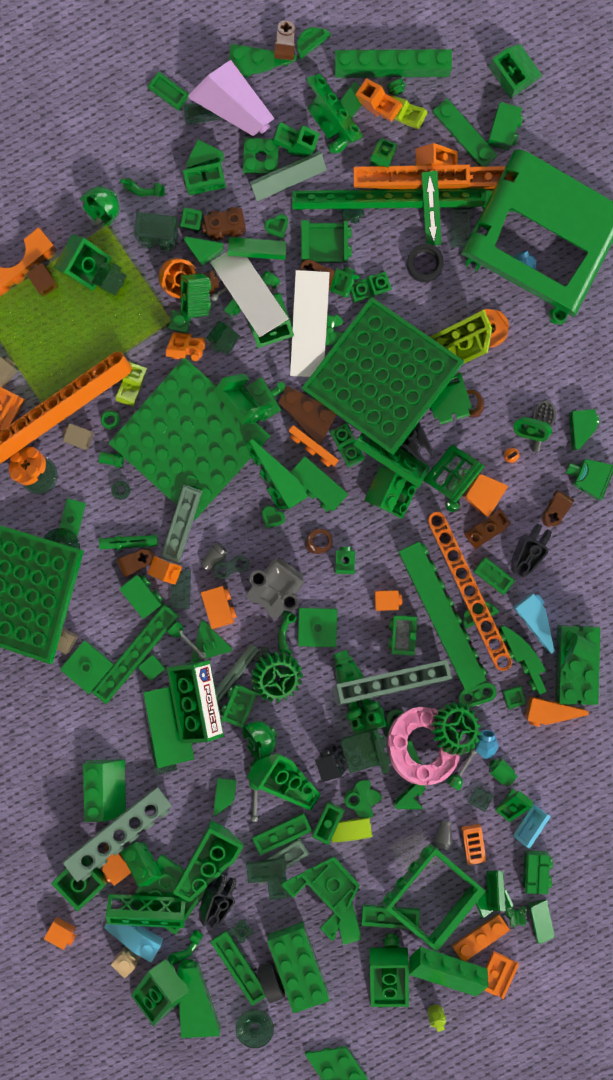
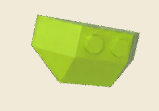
(468, 337)

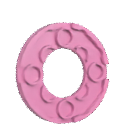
(401, 760)

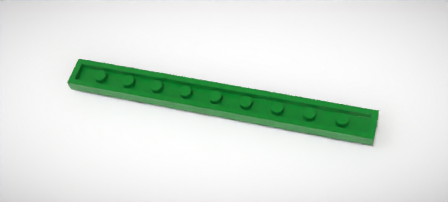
(384, 198)

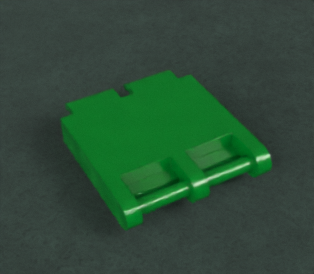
(451, 401)

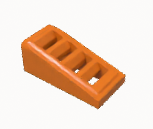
(471, 829)

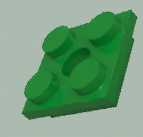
(252, 147)

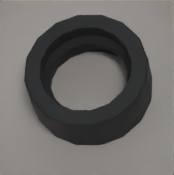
(439, 263)
(271, 982)

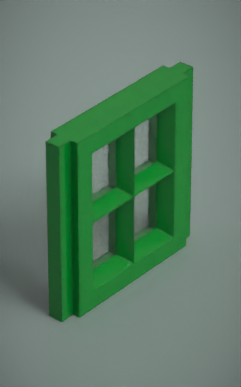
(453, 473)

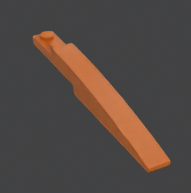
(411, 176)

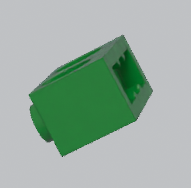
(204, 178)

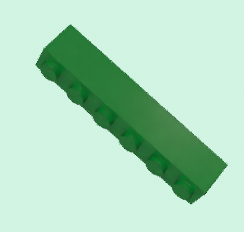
(393, 63)

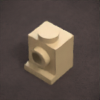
(125, 962)

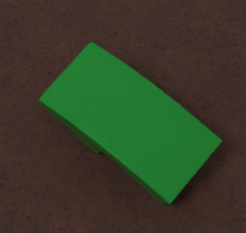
(370, 287)
(345, 443)
(349, 928)

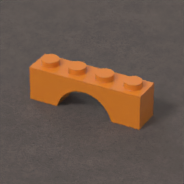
(37, 249)

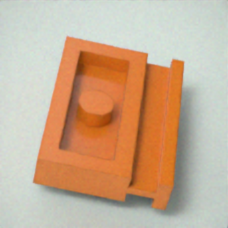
(9, 407)
(500, 973)

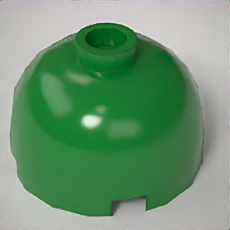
(101, 201)
(260, 739)

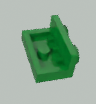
(239, 705)

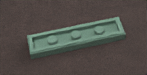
(288, 176)
(181, 523)

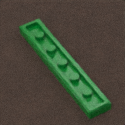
(135, 654)

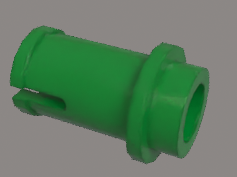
(111, 459)

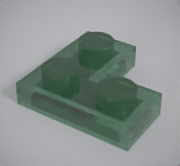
(271, 871)

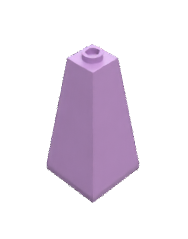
(233, 99)

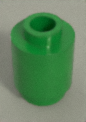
(502, 772)

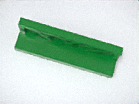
(142, 917)

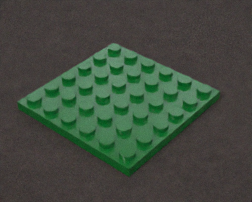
(382, 375)
(187, 437)
(34, 592)

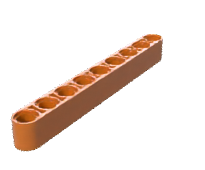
(63, 404)
(476, 598)

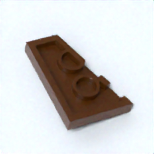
(308, 413)

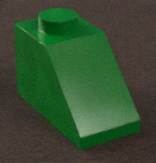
(582, 426)

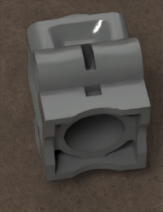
(279, 582)

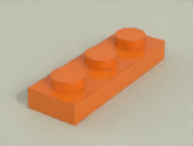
(312, 447)
(480, 937)

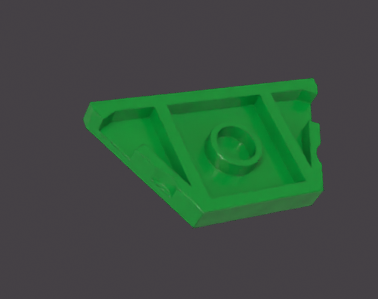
(336, 1064)

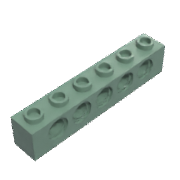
(391, 682)
(73, 862)

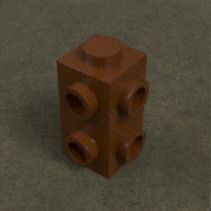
(224, 223)

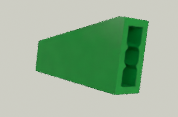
(196, 1008)

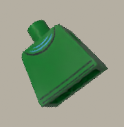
(591, 477)

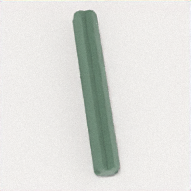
(236, 671)

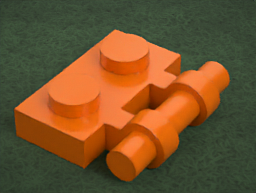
(183, 344)

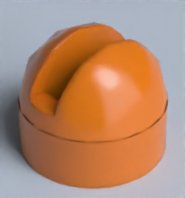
(508, 452)

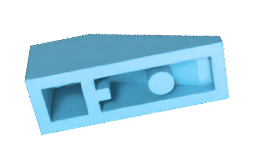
(535, 617)
(137, 939)

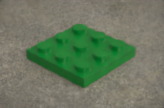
(165, 887)

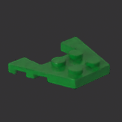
(332, 885)

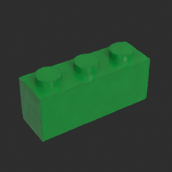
(319, 485)

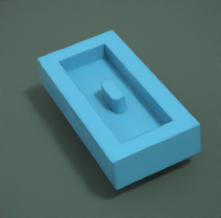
(531, 826)

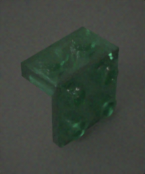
(365, 751)

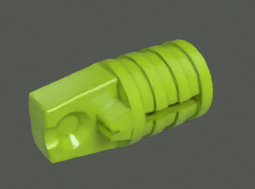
(436, 1017)

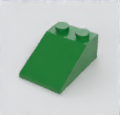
(389, 977)
(159, 992)

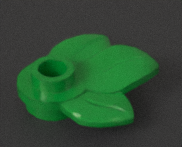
(365, 798)

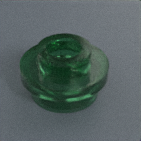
(114, 490)

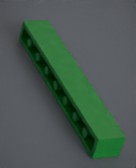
(442, 616)

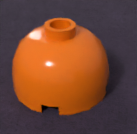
(170, 275)

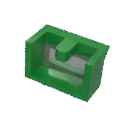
(404, 635)

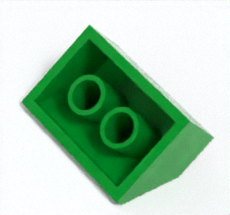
(104, 789)

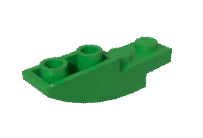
(521, 651)

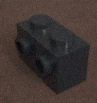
(331, 763)

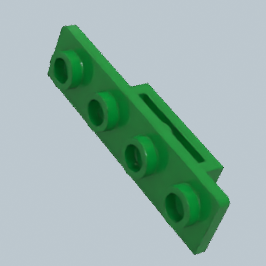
(329, 111)

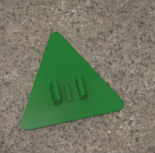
(209, 643)

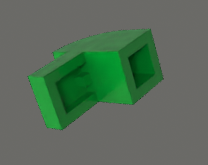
(297, 142)
(579, 654)

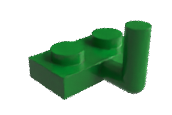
(263, 396)

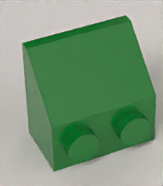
(81, 261)

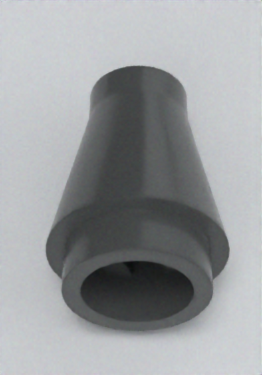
(214, 555)
(444, 835)

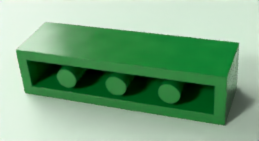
(448, 971)

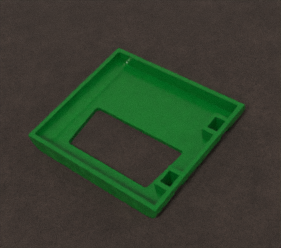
(560, 207)

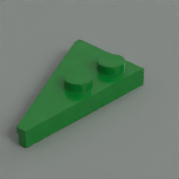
(254, 60)

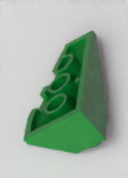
(283, 486)
(283, 779)
(213, 854)

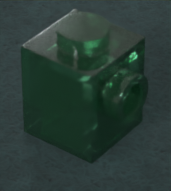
(109, 278)
(222, 338)

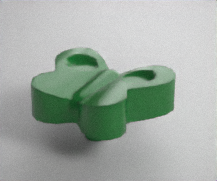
(517, 917)

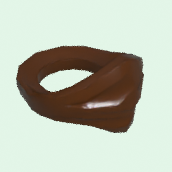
(479, 406)
(311, 547)

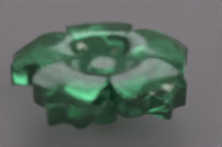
(352, 215)

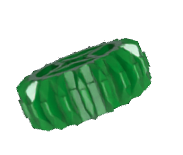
(262, 680)
(451, 742)

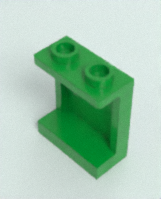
(325, 242)
(239, 401)

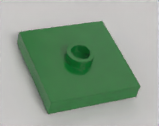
(317, 627)
(87, 667)

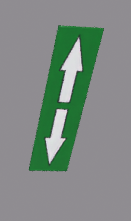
(431, 207)

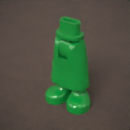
(349, 671)

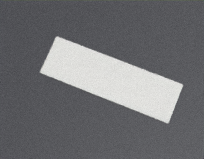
(249, 292)
(309, 322)

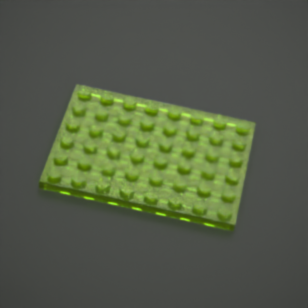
(76, 328)

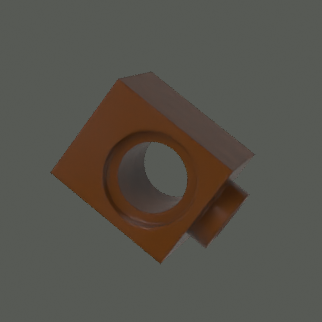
(42, 279)

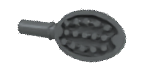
(545, 412)

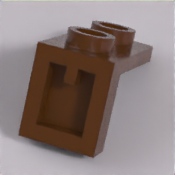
(488, 528)

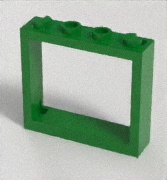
(454, 916)

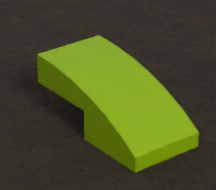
(410, 114)
(131, 385)
(353, 830)

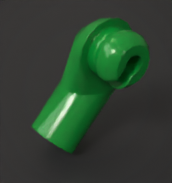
(339, 144)

